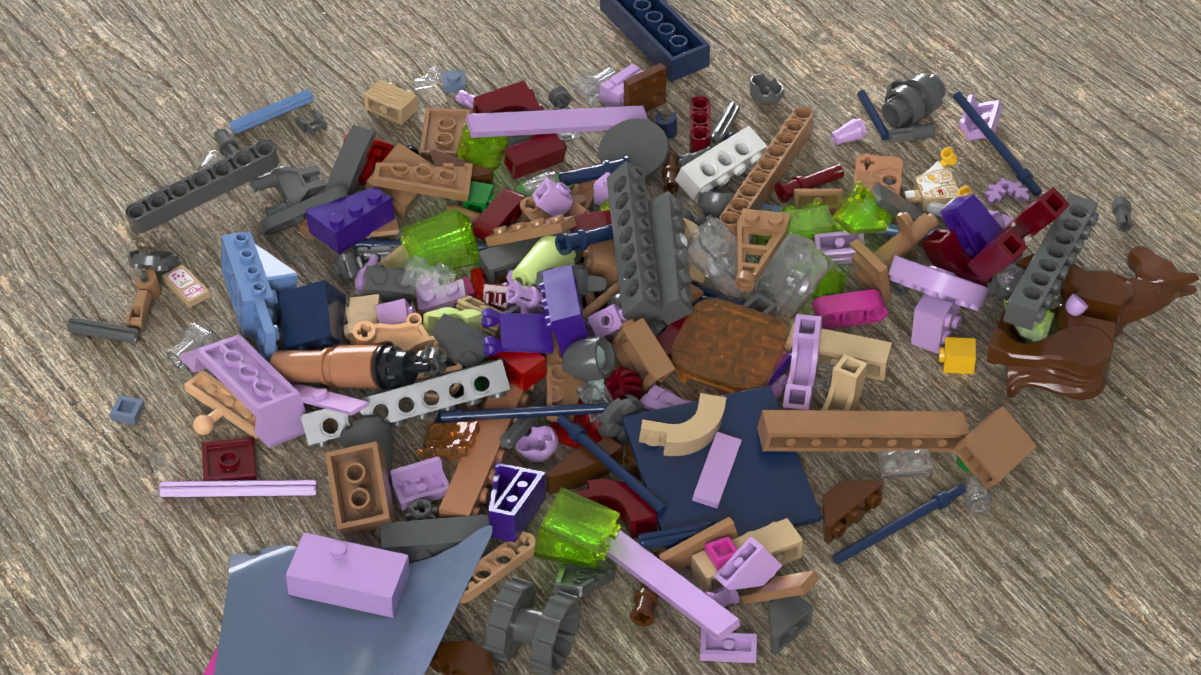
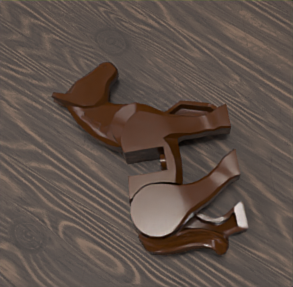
(1080, 351)

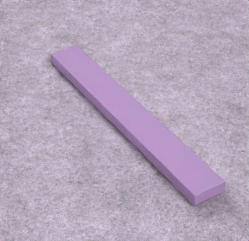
(550, 121)
(672, 587)

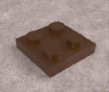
(646, 88)

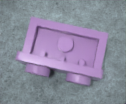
(989, 112)
(419, 481)

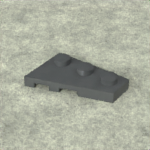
(581, 580)

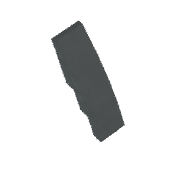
(351, 159)

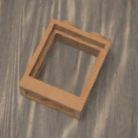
(641, 351)

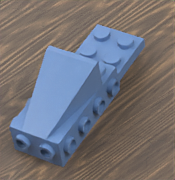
(254, 288)

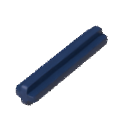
(672, 535)

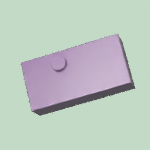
(348, 575)

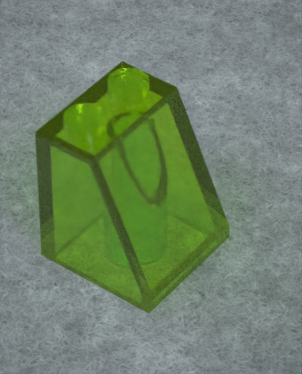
(442, 239)
(576, 531)

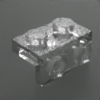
(427, 277)

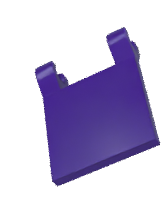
(518, 333)

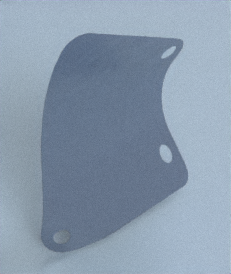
(291, 635)

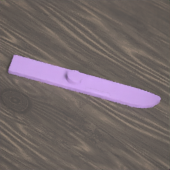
(329, 400)

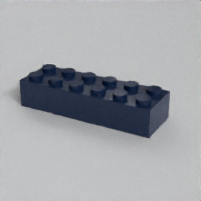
(660, 35)

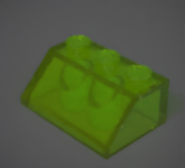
(859, 213)
(805, 221)

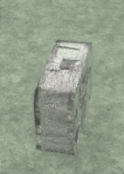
(715, 254)
(792, 274)

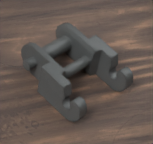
(306, 127)

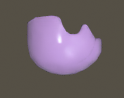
(538, 444)

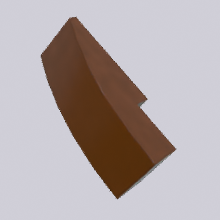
(581, 467)

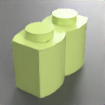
(468, 316)

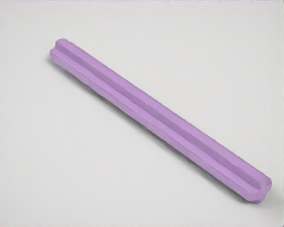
(238, 488)

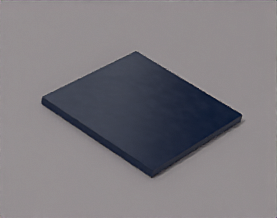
(761, 484)

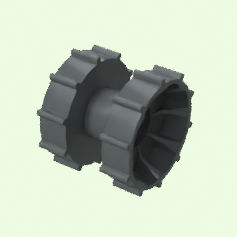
(518, 622)

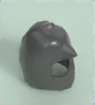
(581, 359)

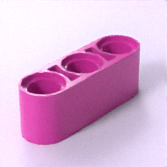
(850, 308)

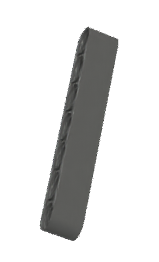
(202, 186)

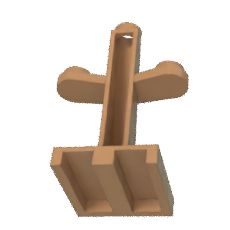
(874, 266)

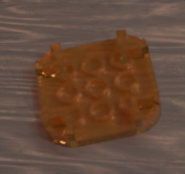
(728, 346)

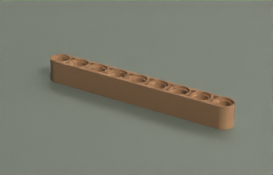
(770, 167)

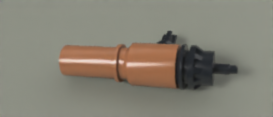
(350, 366)

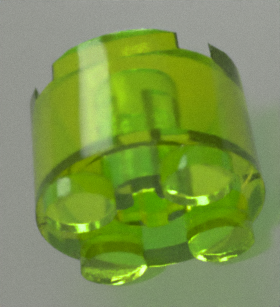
(481, 150)

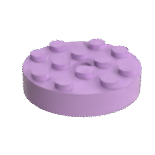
(938, 283)

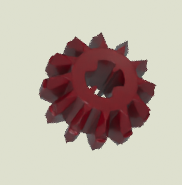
(624, 382)

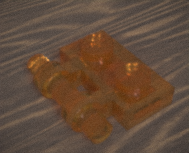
(449, 440)

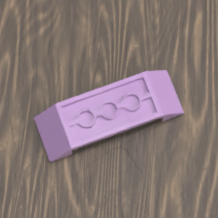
(255, 385)

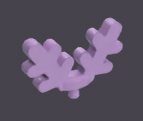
(995, 192)

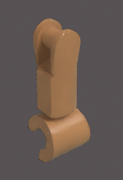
(145, 293)

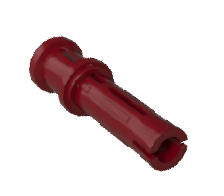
(786, 190)

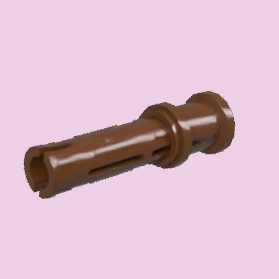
(645, 601)

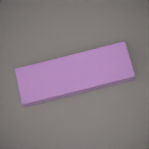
(716, 470)

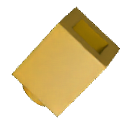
(958, 355)

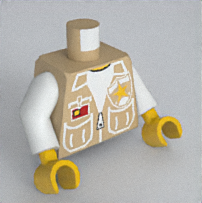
(936, 186)

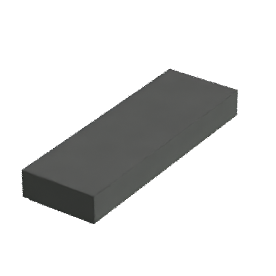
(894, 203)

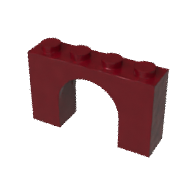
(531, 155)
(1011, 240)

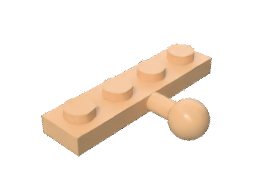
(221, 401)

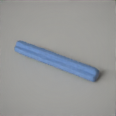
(271, 111)

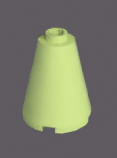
(539, 258)

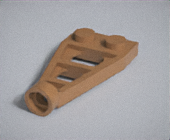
(758, 223)

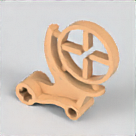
(407, 336)

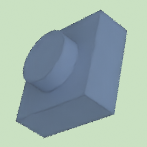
(453, 81)
(127, 410)

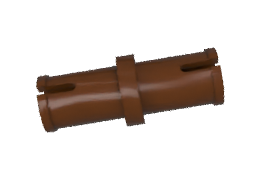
(670, 173)

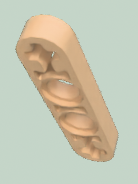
(499, 570)

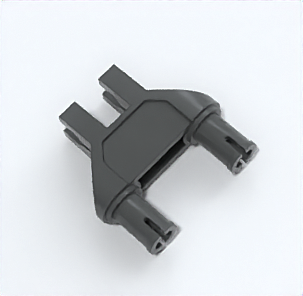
(292, 183)

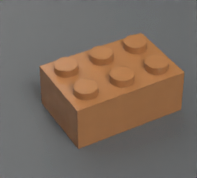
(360, 488)

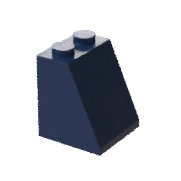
(312, 316)

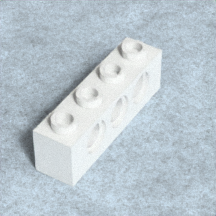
(721, 163)

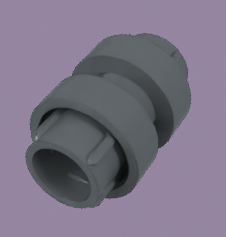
(913, 100)

